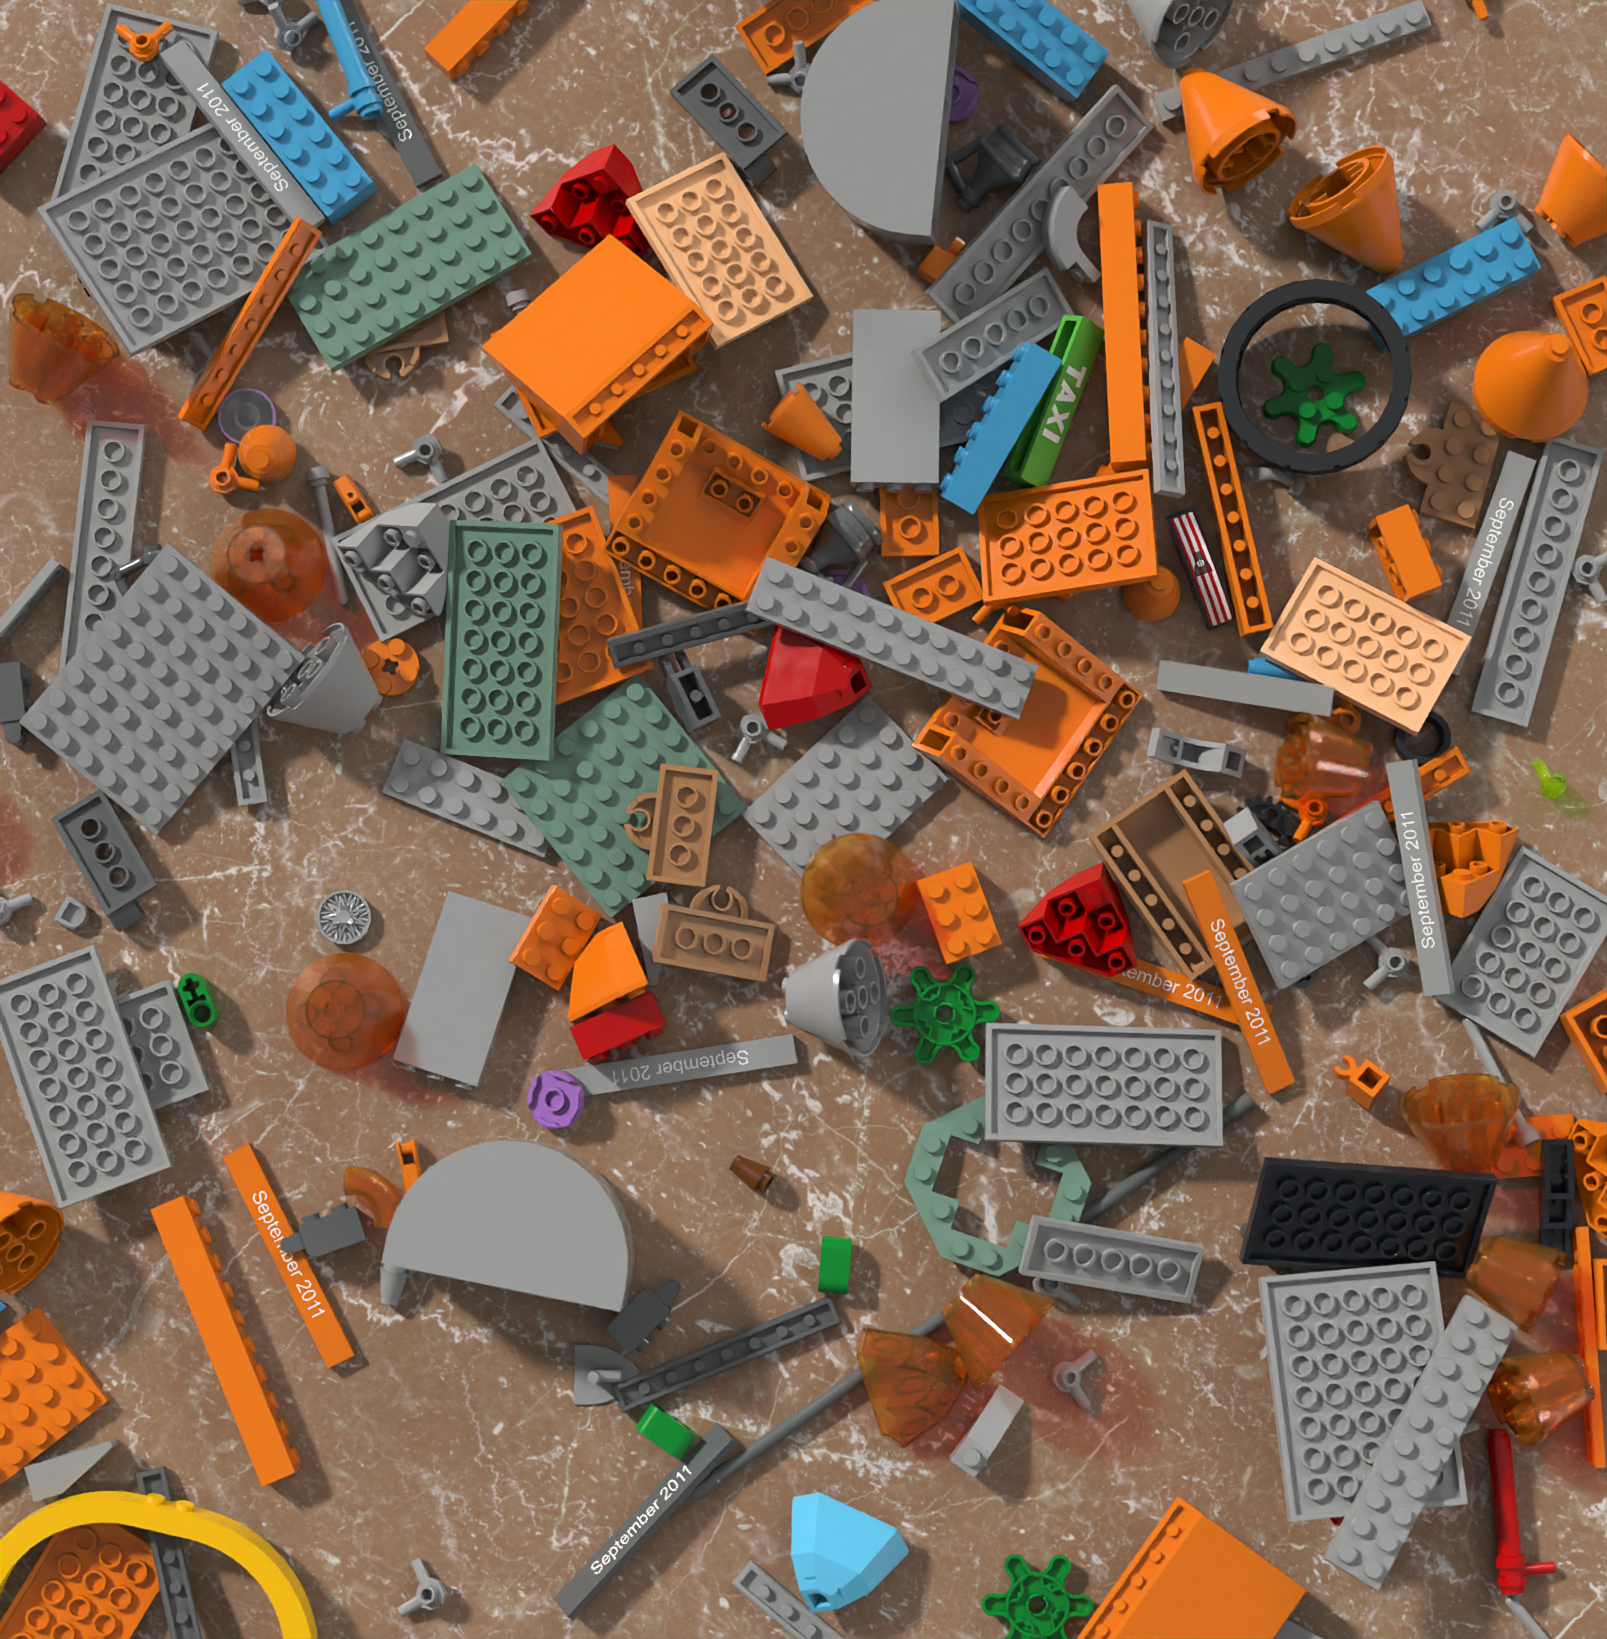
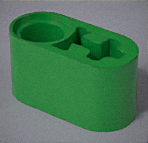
(203, 991)
(834, 1265)
(666, 1431)

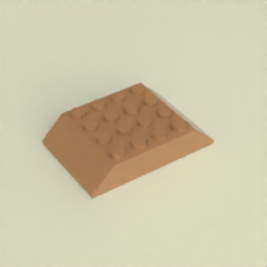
(1160, 845)

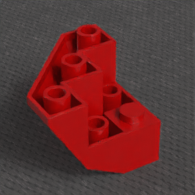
(591, 202)
(807, 680)
(1083, 924)

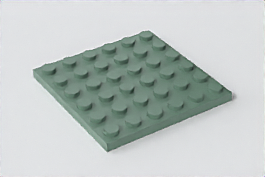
(593, 779)

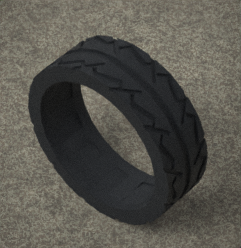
(1285, 298)

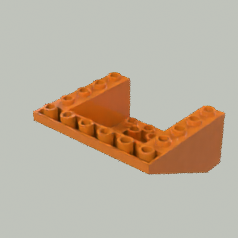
(597, 340)
(713, 516)
(1063, 730)
(1195, 1585)

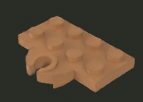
(408, 347)
(1455, 466)
(677, 824)
(714, 937)

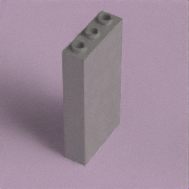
(892, 402)
(461, 991)

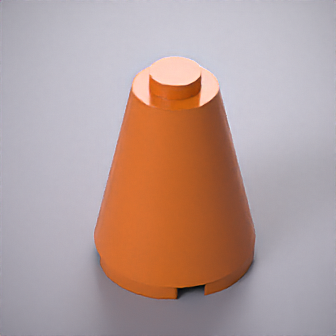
(804, 425)
(267, 453)
(1153, 599)

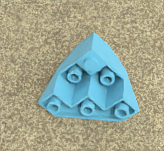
(840, 1551)

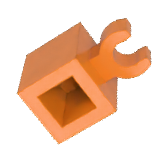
(939, 260)
(1365, 1083)

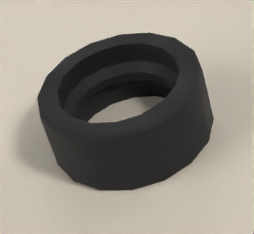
(1444, 740)

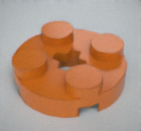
(406, 672)

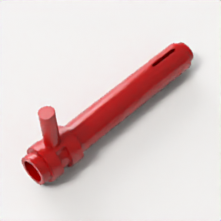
(1509, 1560)

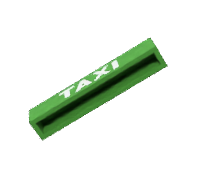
(1044, 433)

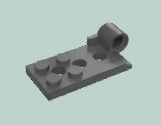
(745, 154)
(119, 900)

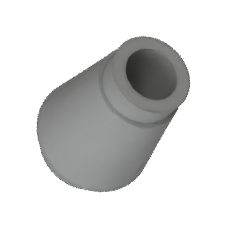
(392, 1283)

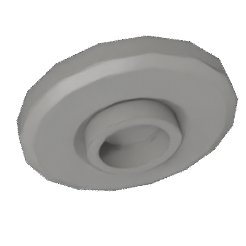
(344, 917)

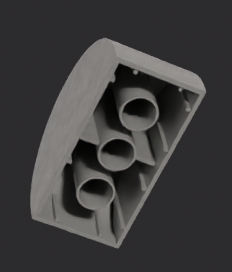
(882, 115)
(519, 1222)

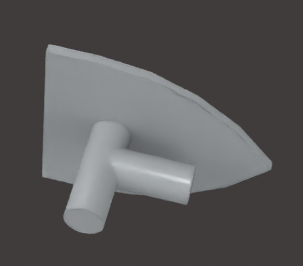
(596, 1371)

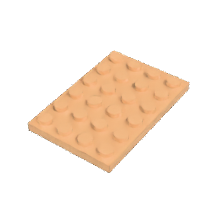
(719, 248)
(1365, 646)

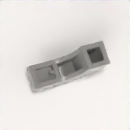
(1060, 235)
(1196, 754)

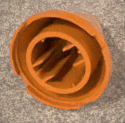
(1230, 130)
(1355, 209)
(1530, 385)

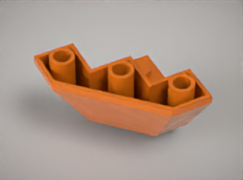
(1469, 861)
(605, 974)
(1591, 1170)

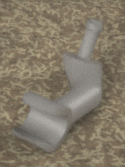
(1258, 474)

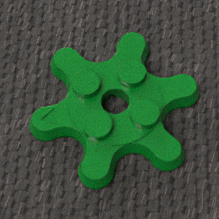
(1307, 413)
(954, 994)
(1029, 1584)

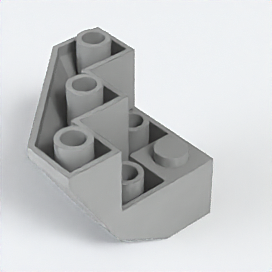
(404, 555)

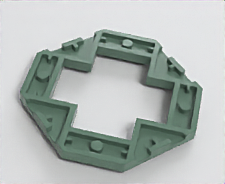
(940, 1210)

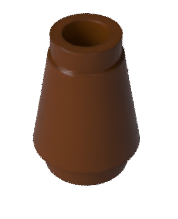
(753, 1174)

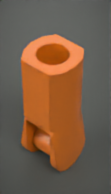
(352, 497)
(410, 1171)

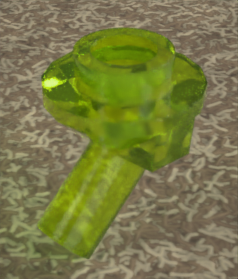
(1552, 785)

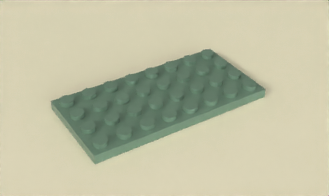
(406, 267)
(501, 639)

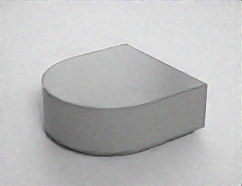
(73, 913)

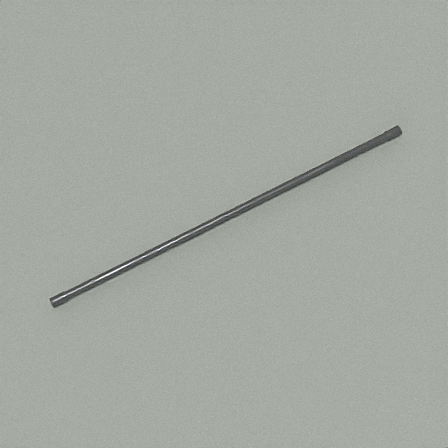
(1231, 1114)

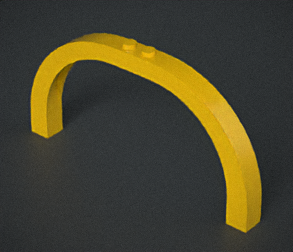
(175, 1519)

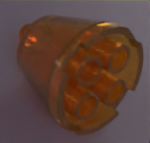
(1321, 760)
(1516, 1278)
(1539, 1393)

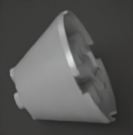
(1179, 27)
(329, 688)
(840, 997)

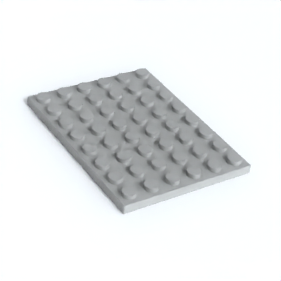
(169, 237)
(162, 688)
(1340, 1373)

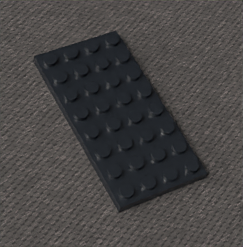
(1365, 1216)

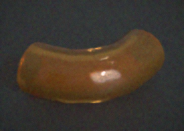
(375, 1190)

